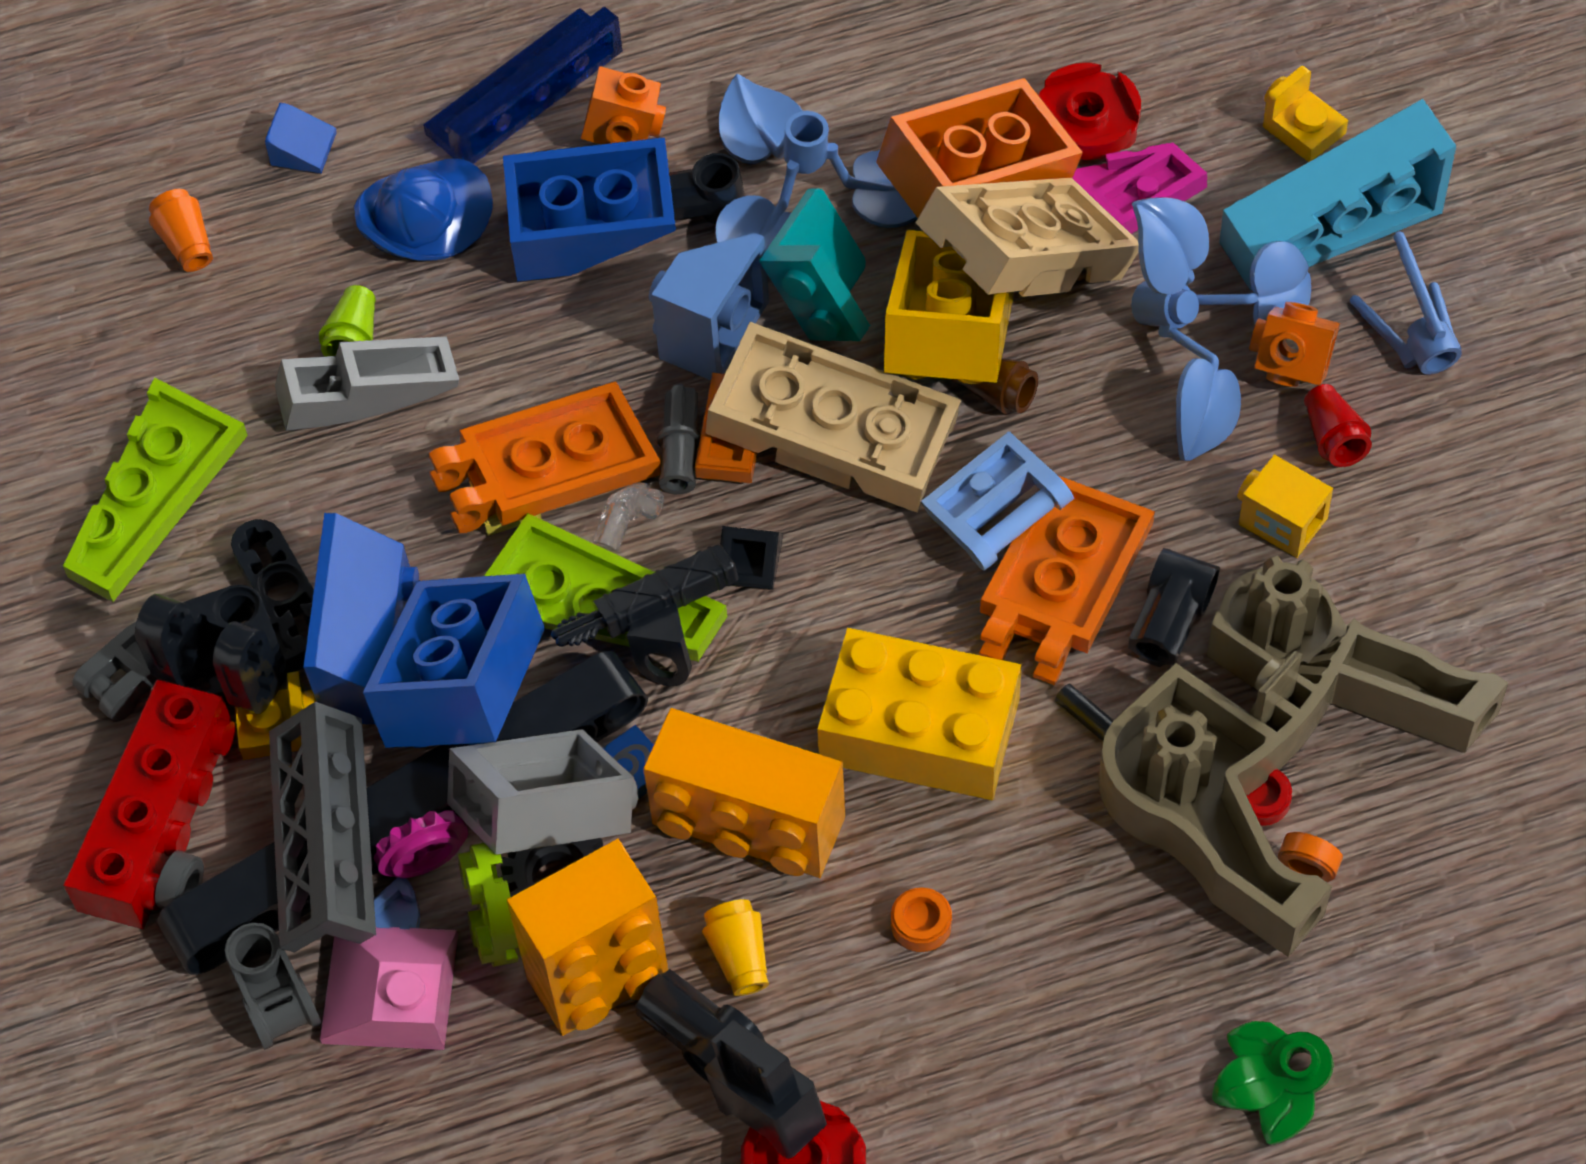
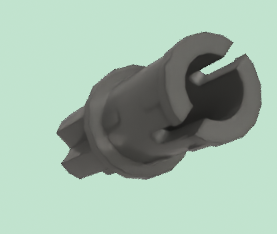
(679, 440)

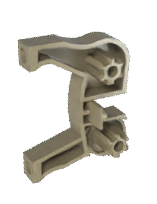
(1189, 756)

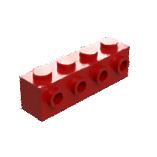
(150, 803)

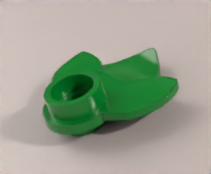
(1265, 1082)

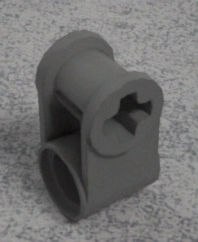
(272, 992)

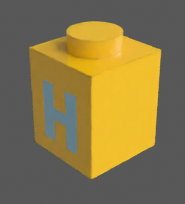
(1284, 505)

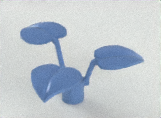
(766, 122)
(1171, 245)

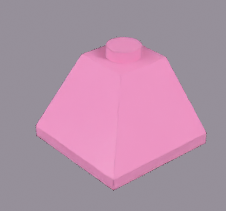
(391, 989)

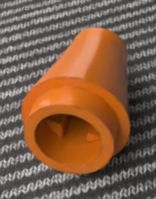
(181, 227)

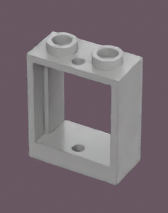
(540, 791)

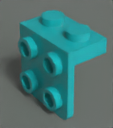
(815, 268)

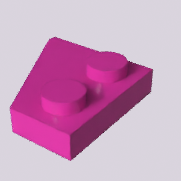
(1141, 175)

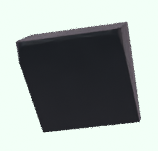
(754, 554)

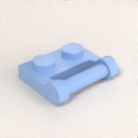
(989, 487)

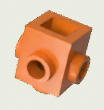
(622, 108)
(1311, 334)

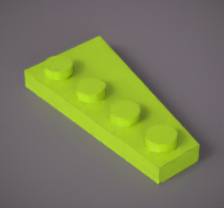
(162, 472)
(573, 572)

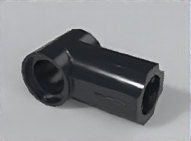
(706, 187)
(1176, 594)
(687, 1018)

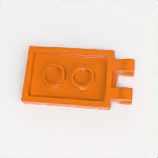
(544, 458)
(1063, 577)

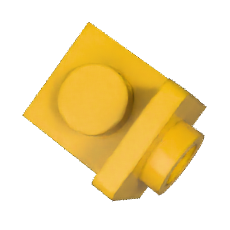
(1301, 117)
(254, 728)

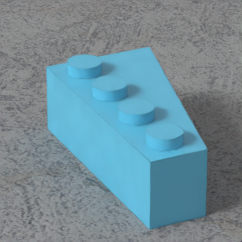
(1349, 194)

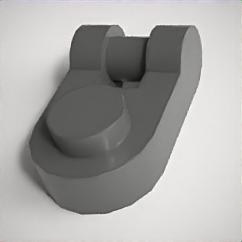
(94, 676)

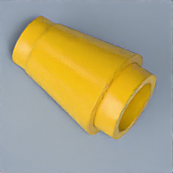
(738, 945)

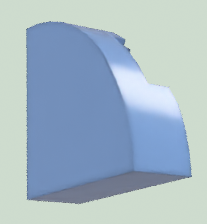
(397, 906)

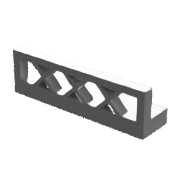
(332, 821)

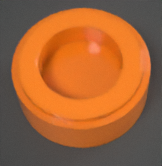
(1310, 855)
(921, 919)

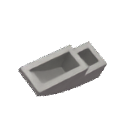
(363, 380)

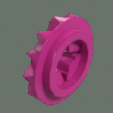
(420, 845)

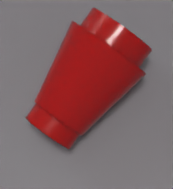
(1337, 427)

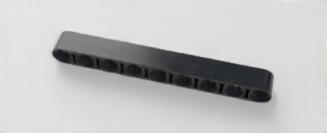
(590, 697)

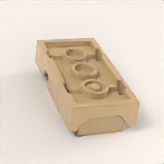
(1028, 235)
(832, 416)

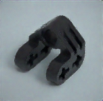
(245, 656)

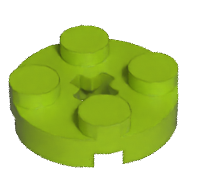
(492, 923)

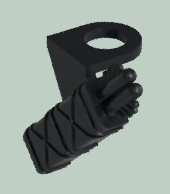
(651, 612)

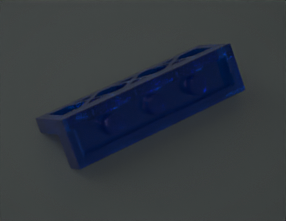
(526, 85)

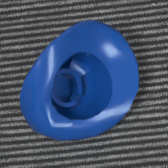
(426, 210)

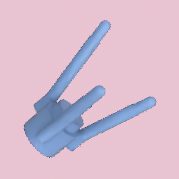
(1430, 338)

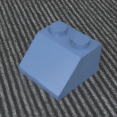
(708, 303)

